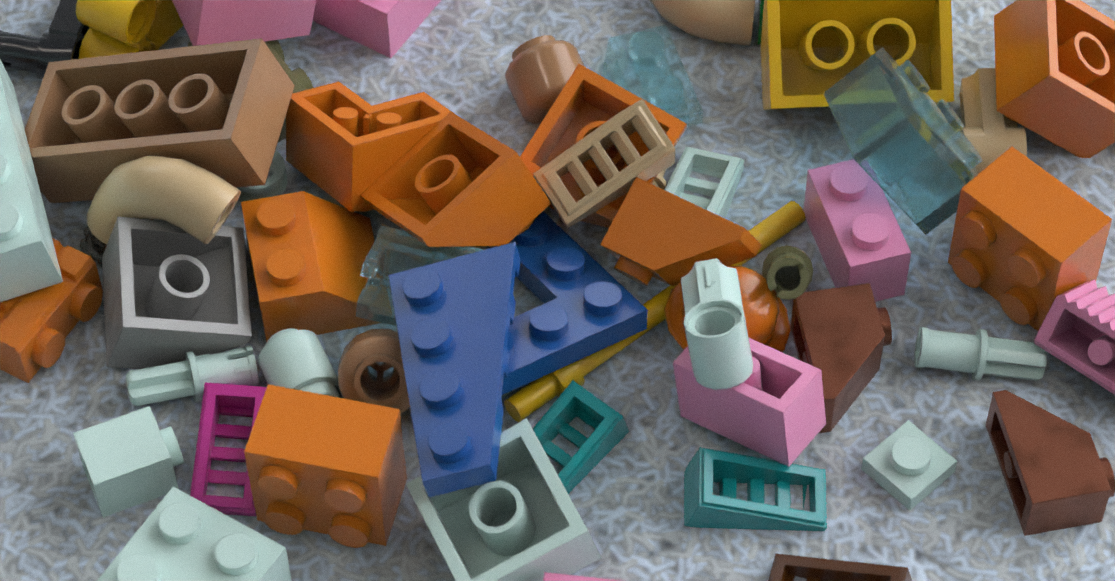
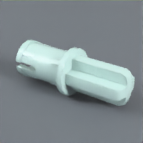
(979, 354)
(189, 376)

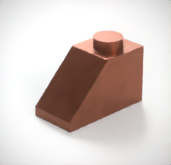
(844, 338)
(1047, 466)

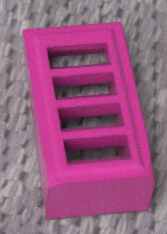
(230, 401)

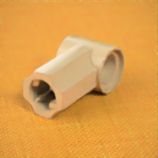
(984, 126)

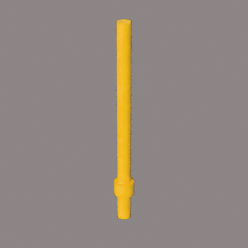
(549, 386)

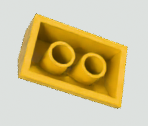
(821, 41)

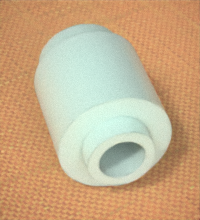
(298, 362)

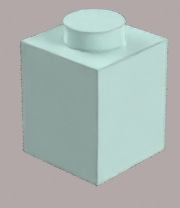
(128, 460)

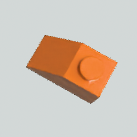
(666, 235)

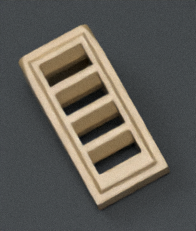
(593, 146)

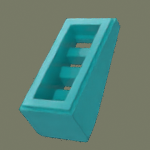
(608, 431)
(727, 512)

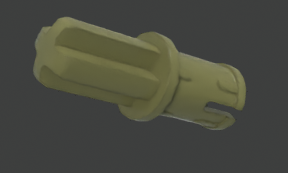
(787, 271)

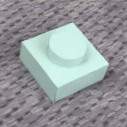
(909, 465)

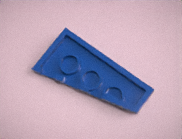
(454, 361)

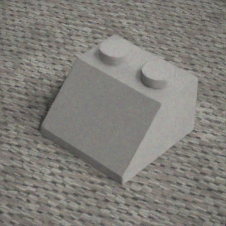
(172, 293)

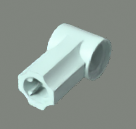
(716, 325)

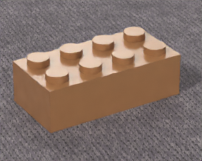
(189, 103)

